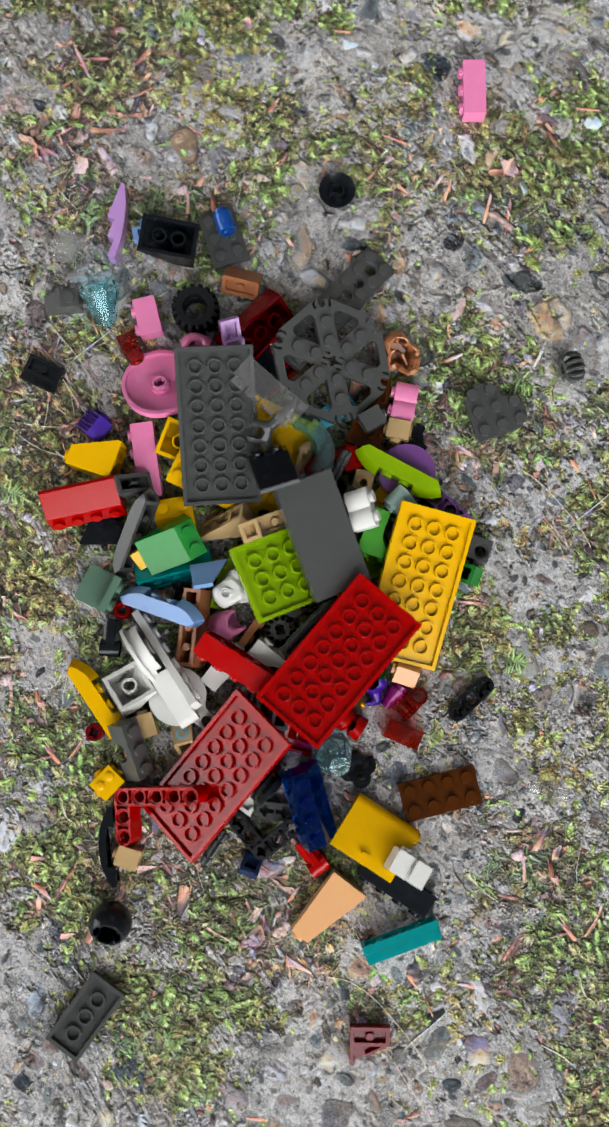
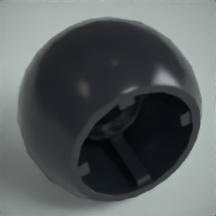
(110, 923)

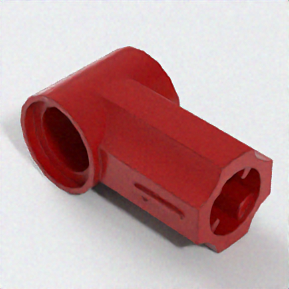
(315, 861)

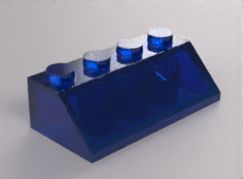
(309, 805)

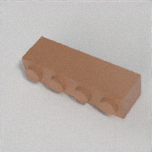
(190, 636)

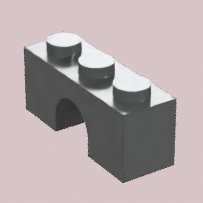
(129, 736)

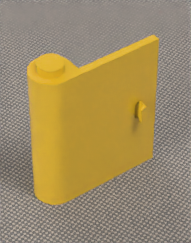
(374, 831)

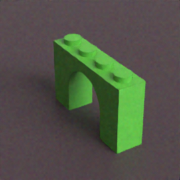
(371, 540)

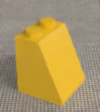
(97, 458)

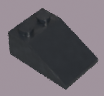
(169, 239)
(273, 468)

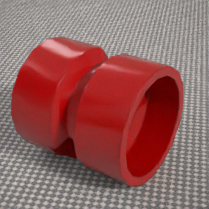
(355, 732)

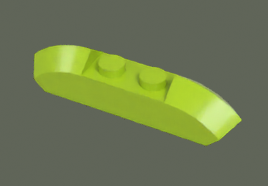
(390, 467)

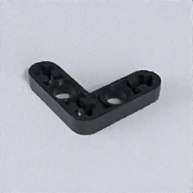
(260, 840)

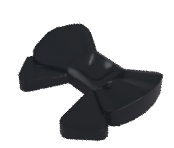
(417, 433)
(178, 590)

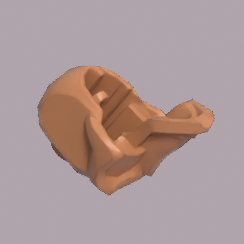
(401, 353)

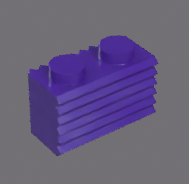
(95, 424)

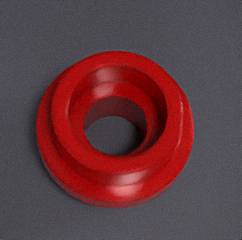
(116, 611)

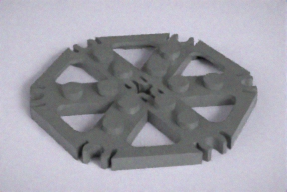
(321, 370)

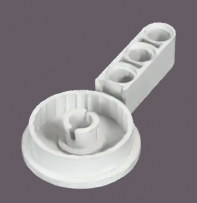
(150, 664)
(163, 713)

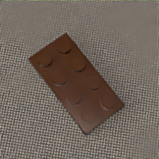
(439, 793)

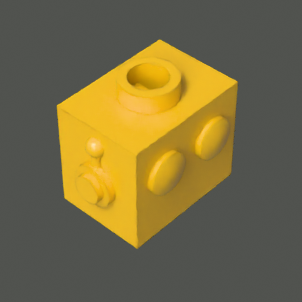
(107, 781)

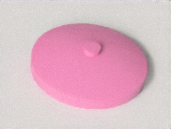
(152, 385)

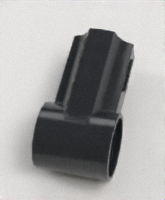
(111, 643)

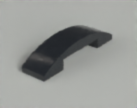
(111, 871)

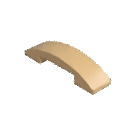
(260, 526)

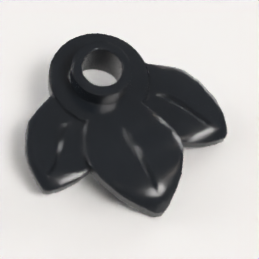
(360, 766)

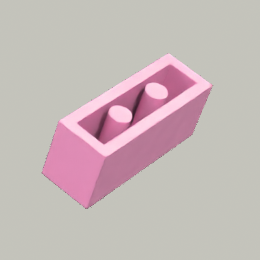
(472, 90)

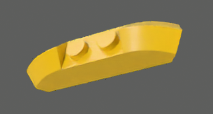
(84, 680)

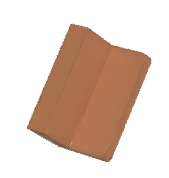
(241, 282)

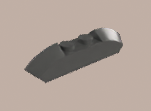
(135, 527)

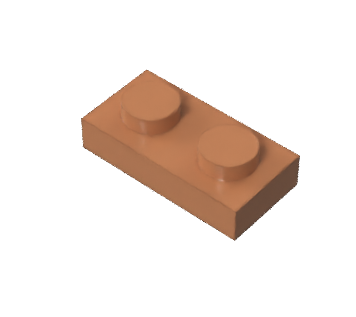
(247, 636)

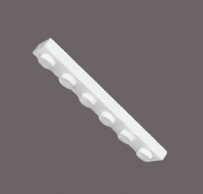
(170, 663)

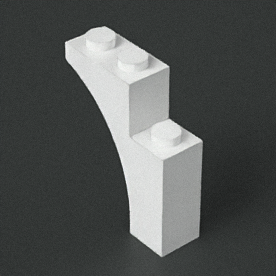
(261, 650)

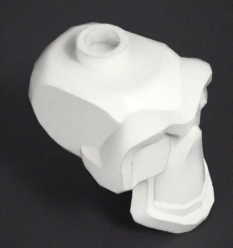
(229, 591)

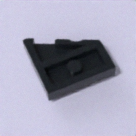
(102, 532)

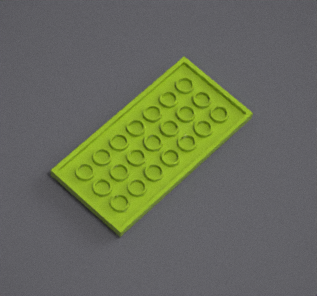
(274, 576)

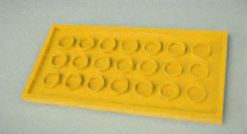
(424, 574)

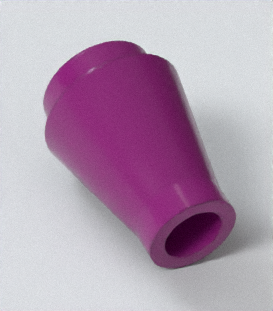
(393, 694)

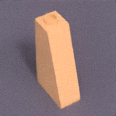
(328, 904)

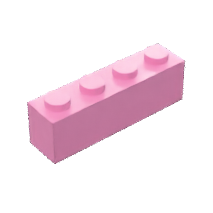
(143, 453)

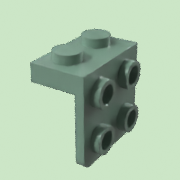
(100, 589)

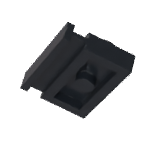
(42, 374)

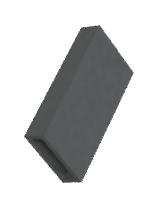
(321, 534)

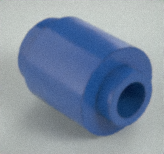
(224, 221)

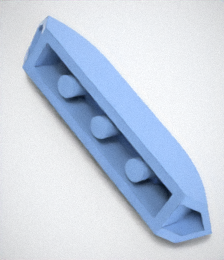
(170, 609)

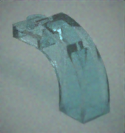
(321, 440)

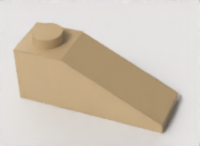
(226, 524)

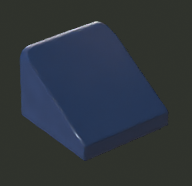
(250, 866)

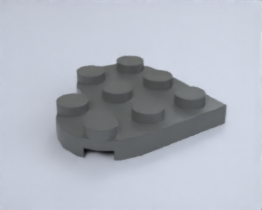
(493, 413)

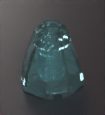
(102, 301)
(334, 754)

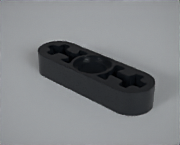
(477, 685)

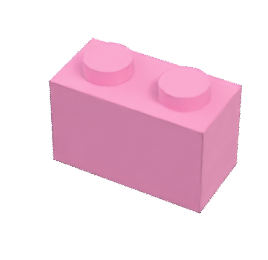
(147, 317)

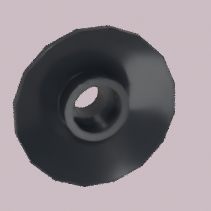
(337, 182)

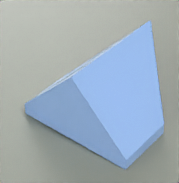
(205, 573)

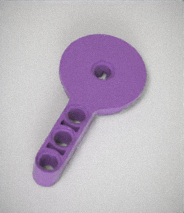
(422, 461)

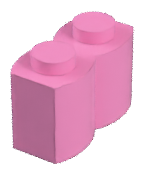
(404, 401)

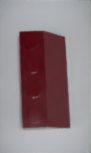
(262, 320)

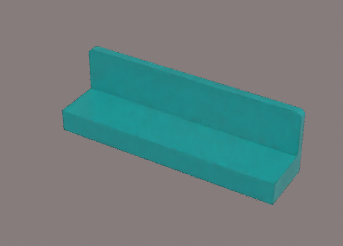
(166, 578)
(401, 940)

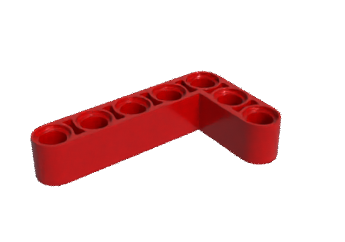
(130, 829)

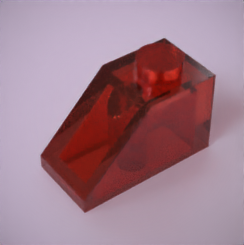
(402, 733)

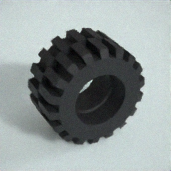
(195, 295)

